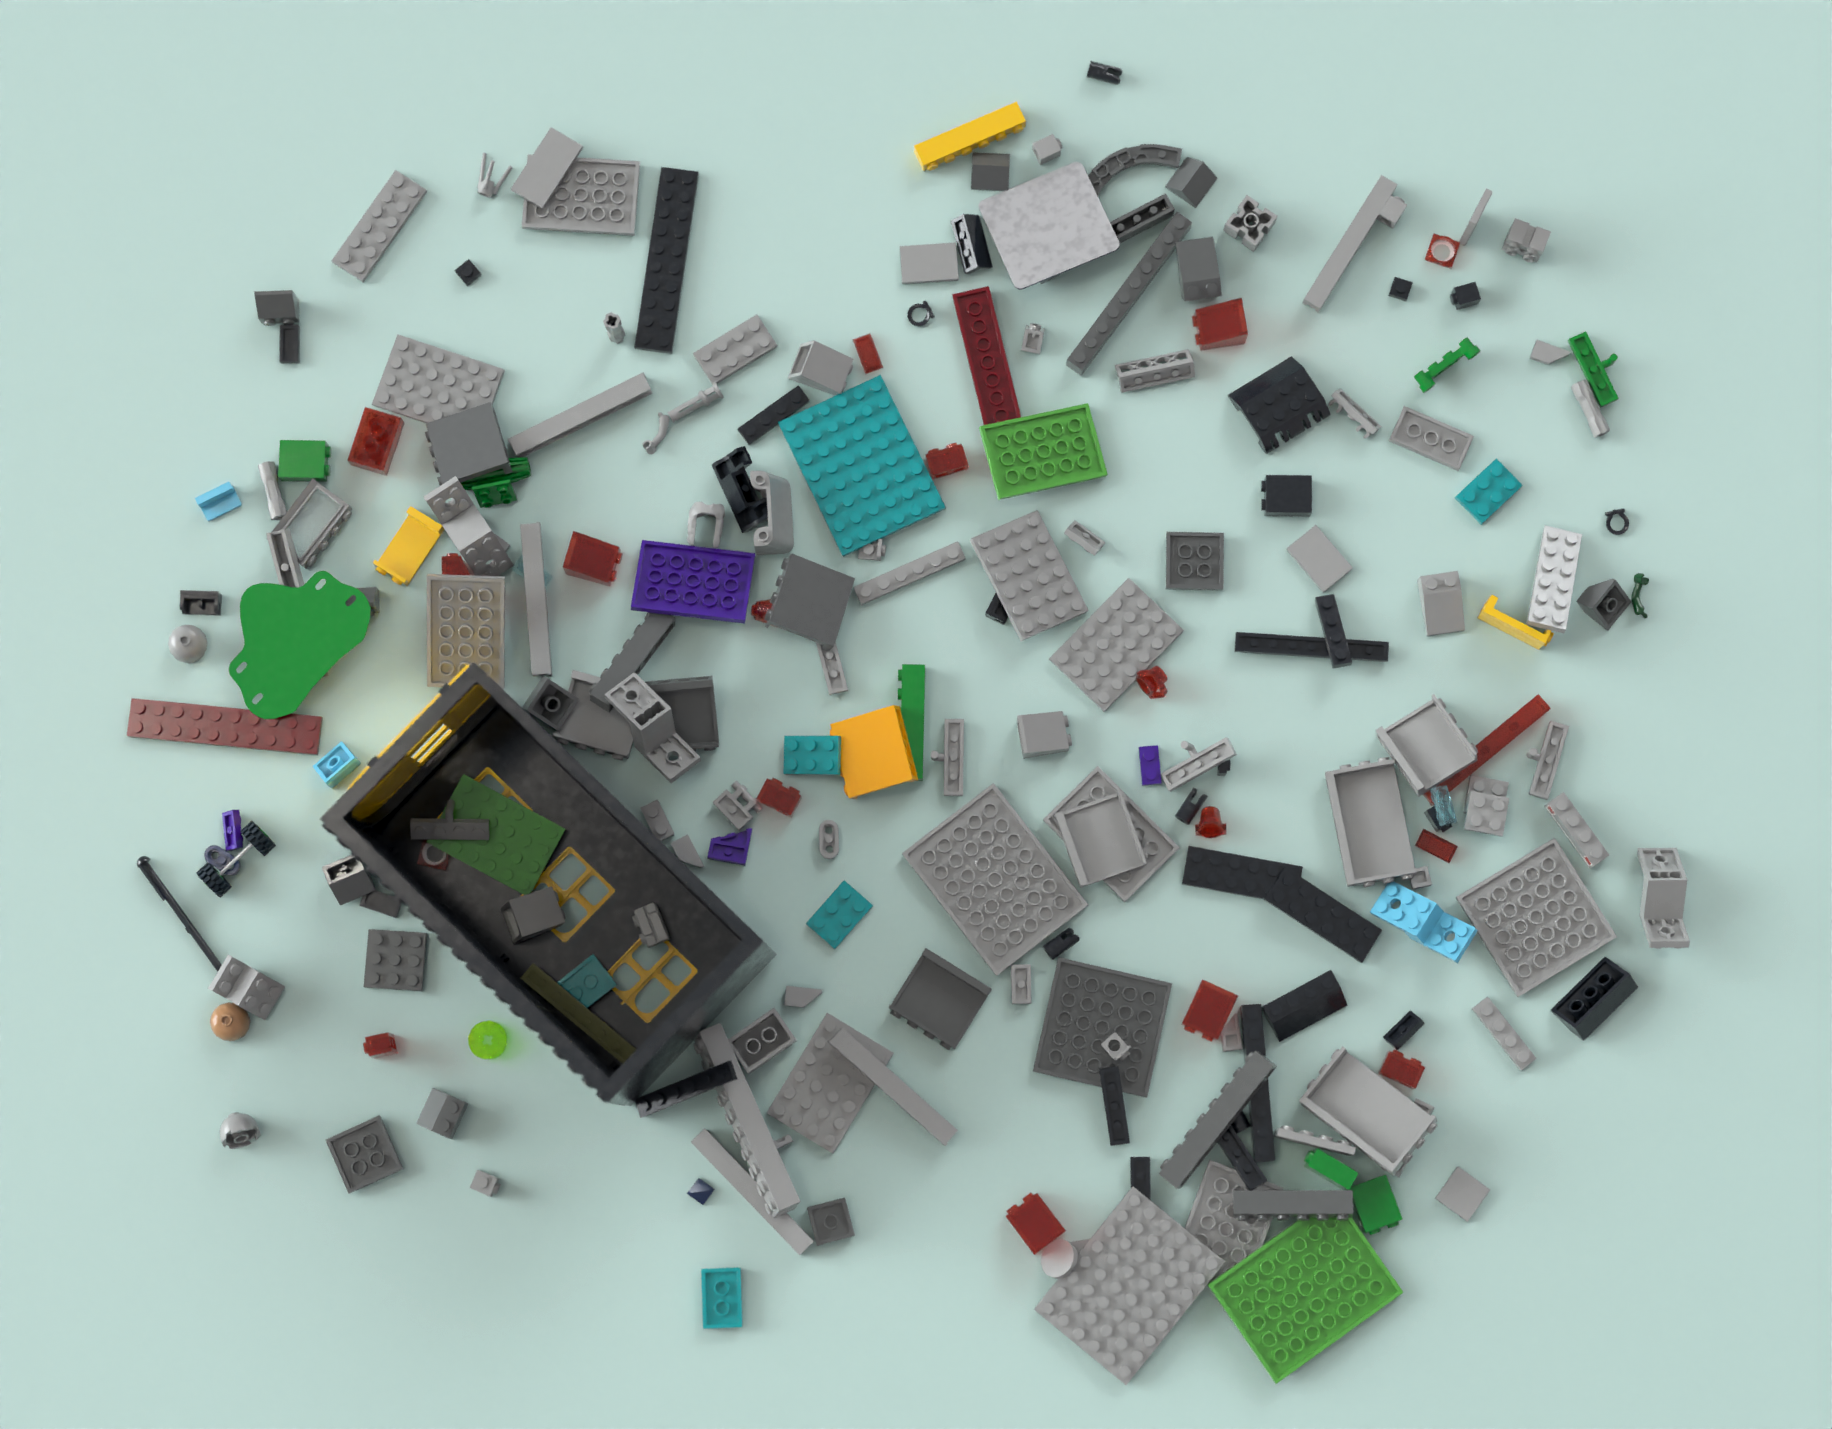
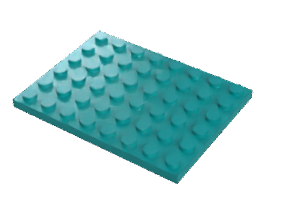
(861, 465)

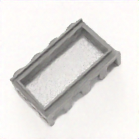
(313, 521)

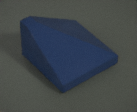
(700, 1191)

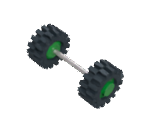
(215, 880)

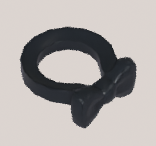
(929, 315)
(1620, 512)

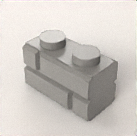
(651, 925)

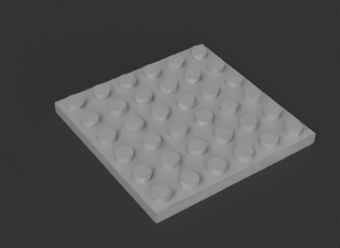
(1536, 917)

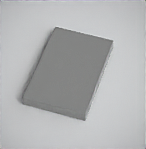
(929, 263)
(1319, 558)

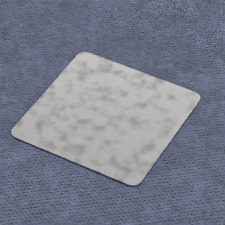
(1048, 225)

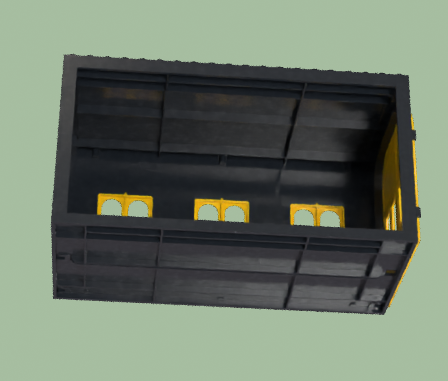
(464, 904)

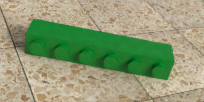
(912, 709)

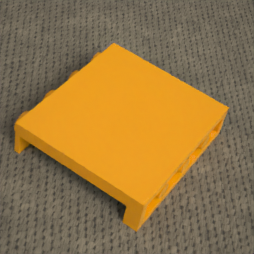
(874, 751)

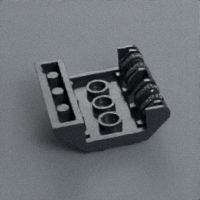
(1280, 403)

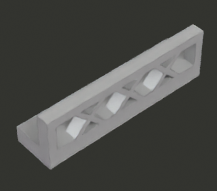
(1155, 372)

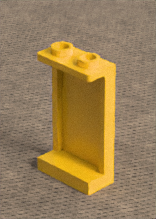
(1512, 626)

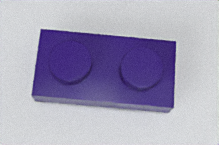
(1150, 765)
(232, 829)

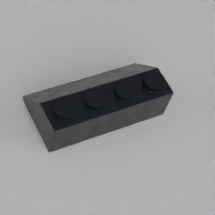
(1594, 998)
(1304, 1005)

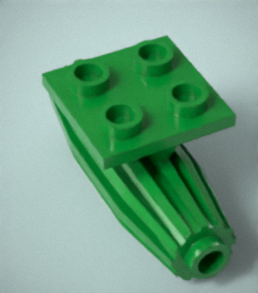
(496, 486)

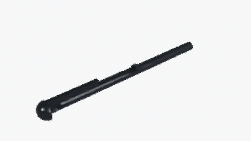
(164, 893)

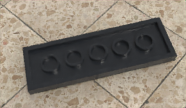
(1232, 872)
(1323, 914)

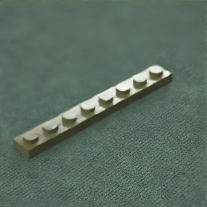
(578, 1013)

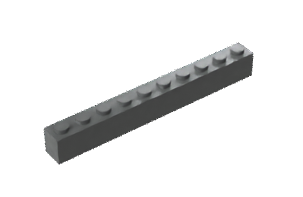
(1128, 294)

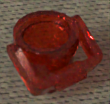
(1151, 681)
(1210, 823)

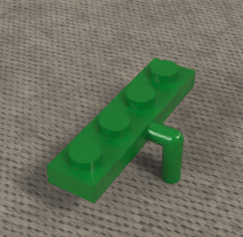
(1594, 369)

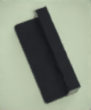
(971, 243)

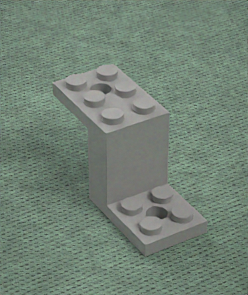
(468, 529)
(652, 727)
(1663, 898)

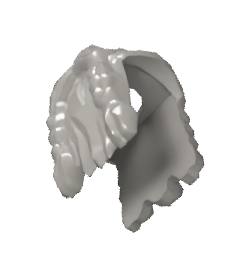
(700, 509)

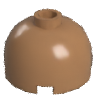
(230, 1022)

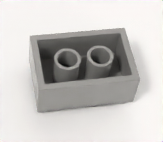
(761, 1040)

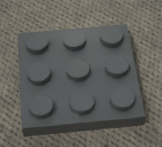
(1194, 560)
(395, 960)
(364, 1154)

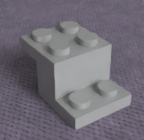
(1486, 805)
(246, 987)

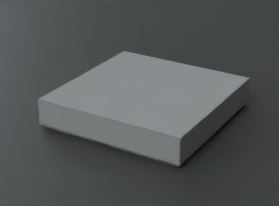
(1462, 1194)

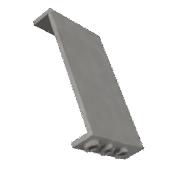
(1370, 823)
(1367, 1111)

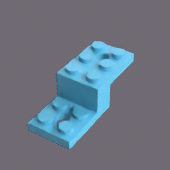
(1423, 921)

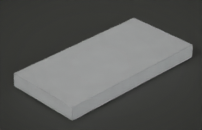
(547, 168)
(1431, 438)

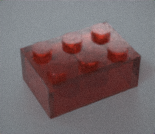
(375, 441)

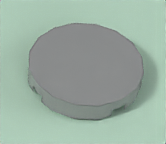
(1059, 1258)

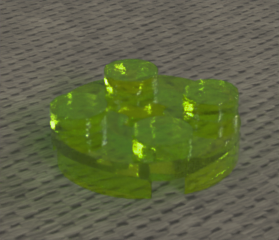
(487, 1051)

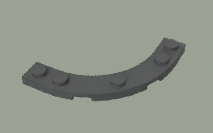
(1131, 157)

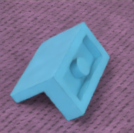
(218, 501)

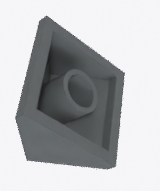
(990, 171)
(1191, 181)

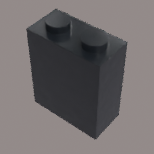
(1287, 495)

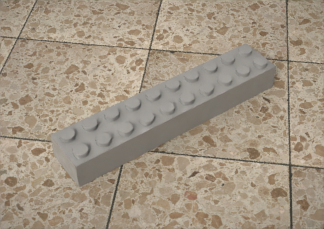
(748, 1125)

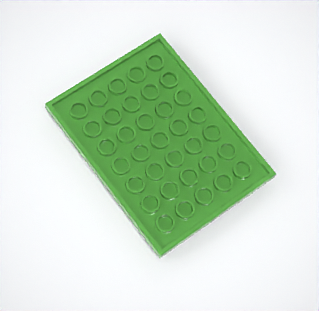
(1304, 1291)

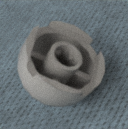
(187, 643)
(238, 1130)

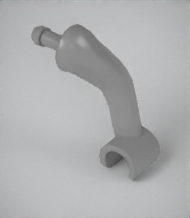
(650, 446)

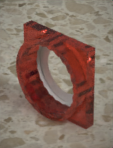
(1453, 246)
(423, 860)

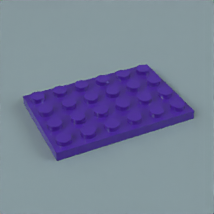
(693, 581)

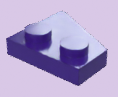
(731, 848)

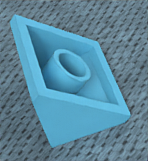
(336, 765)

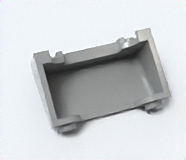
(778, 535)

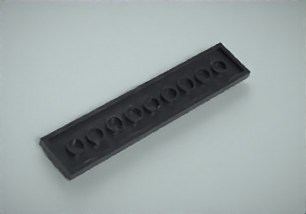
(666, 260)

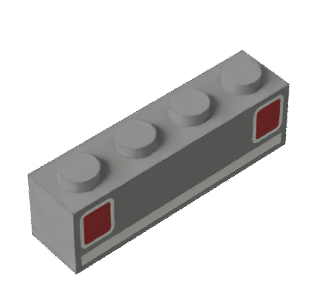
(1576, 830)

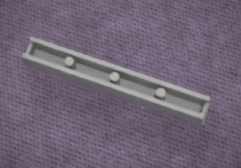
(1349, 243)
(580, 415)
(285, 559)
(536, 599)
(892, 1086)
(747, 1187)

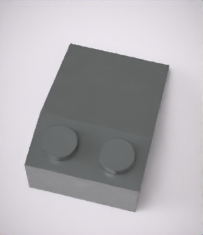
(1198, 269)

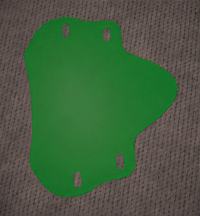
(294, 640)

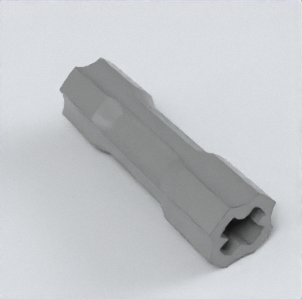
(613, 326)
(1590, 408)
(269, 477)

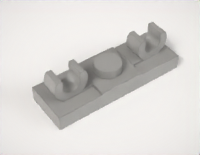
(1355, 412)

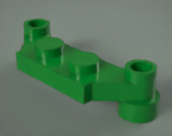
(1466, 348)

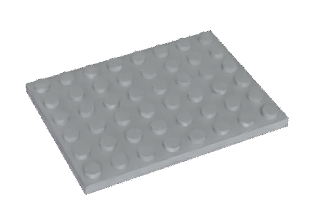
(995, 879)
(1129, 1285)

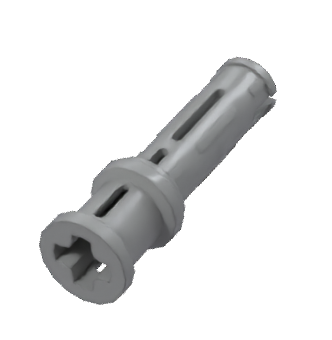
(702, 395)

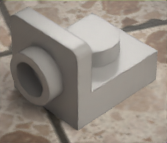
(1033, 338)
(872, 551)
(485, 1183)

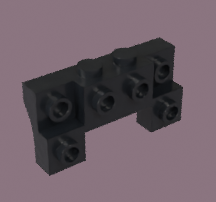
(739, 491)

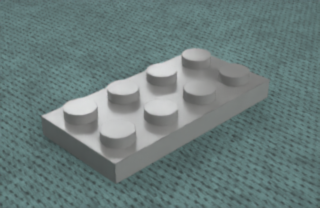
(735, 350)
(1323, 1142)

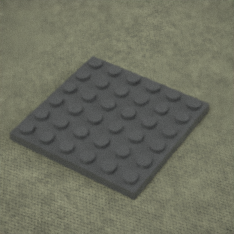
(1086, 1009)

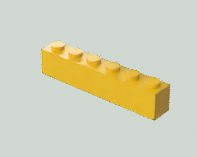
(970, 136)

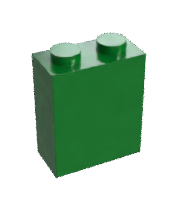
(304, 460)
(1330, 1169)
(1375, 1205)

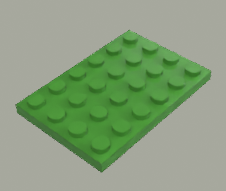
(1043, 451)
(518, 839)

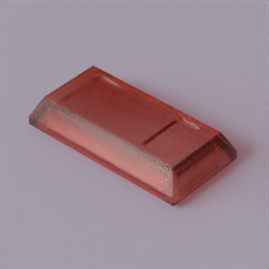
(867, 353)
(1436, 846)

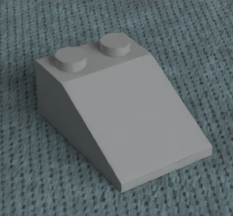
(1441, 603)

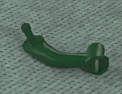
(1637, 605)

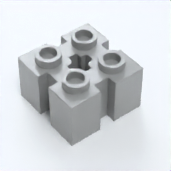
(1249, 212)
(1526, 240)

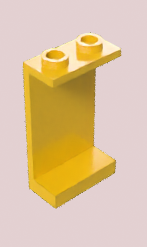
(409, 547)

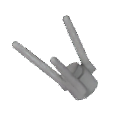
(486, 186)

